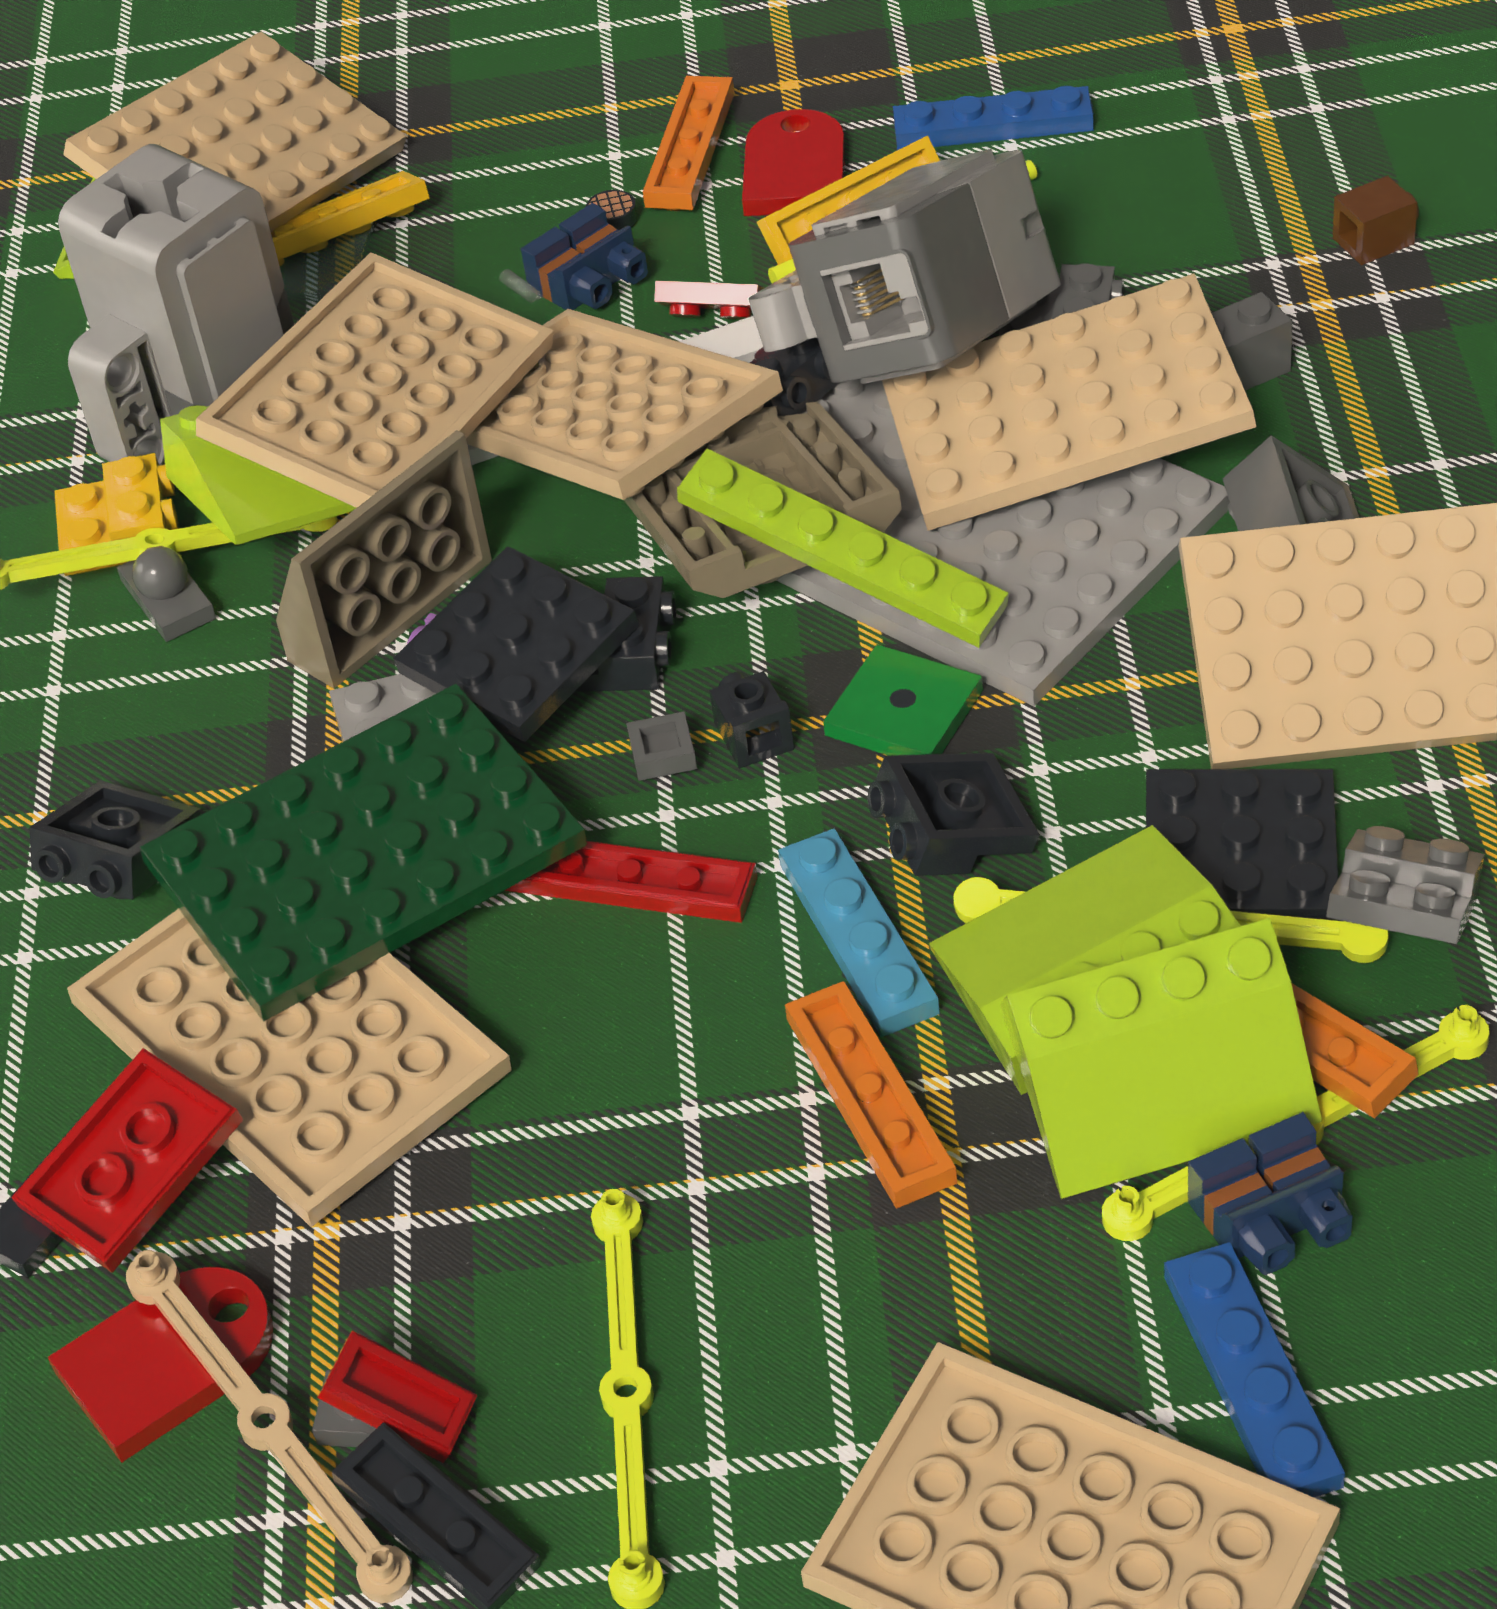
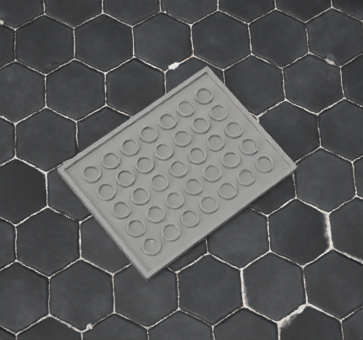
(1063, 557)

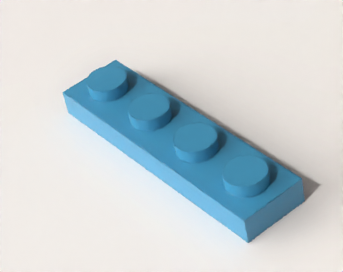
(858, 933)

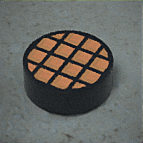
(619, 207)

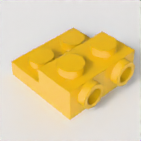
(117, 508)

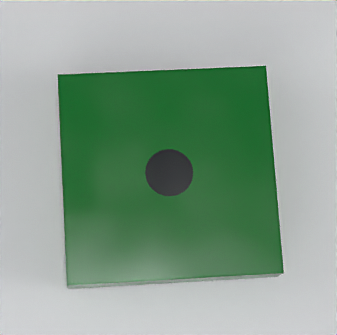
(903, 704)

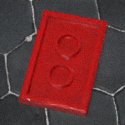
(127, 1159)

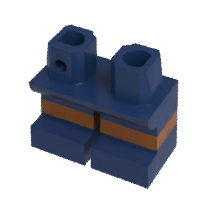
(582, 260)
(1270, 1192)

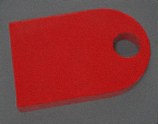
(790, 164)
(141, 1376)

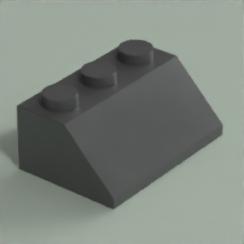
(1256, 339)
(1284, 489)

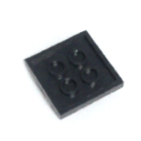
(517, 641)
(1252, 834)

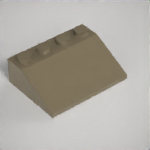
(384, 565)

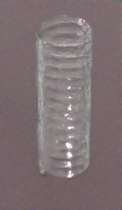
(521, 283)

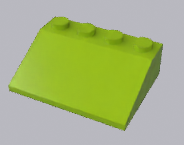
(234, 491)
(1088, 917)
(1162, 1056)

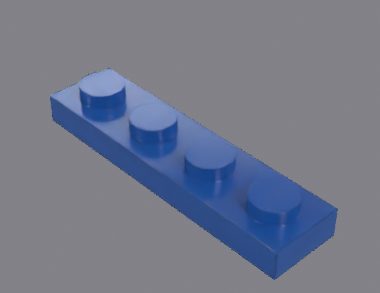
(995, 117)
(1252, 1371)

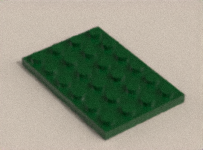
(361, 850)

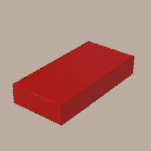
(391, 1389)

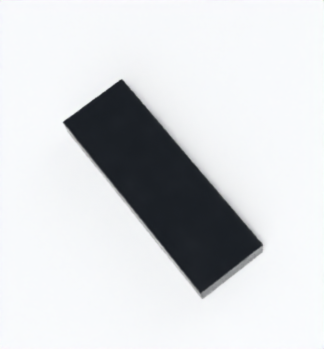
(436, 1519)

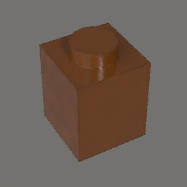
(1375, 220)

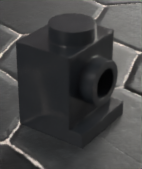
(745, 704)

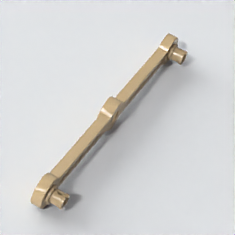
(382, 1569)

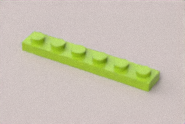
(843, 547)

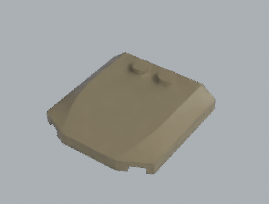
(796, 450)

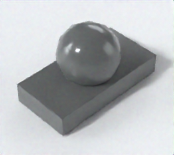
(166, 592)

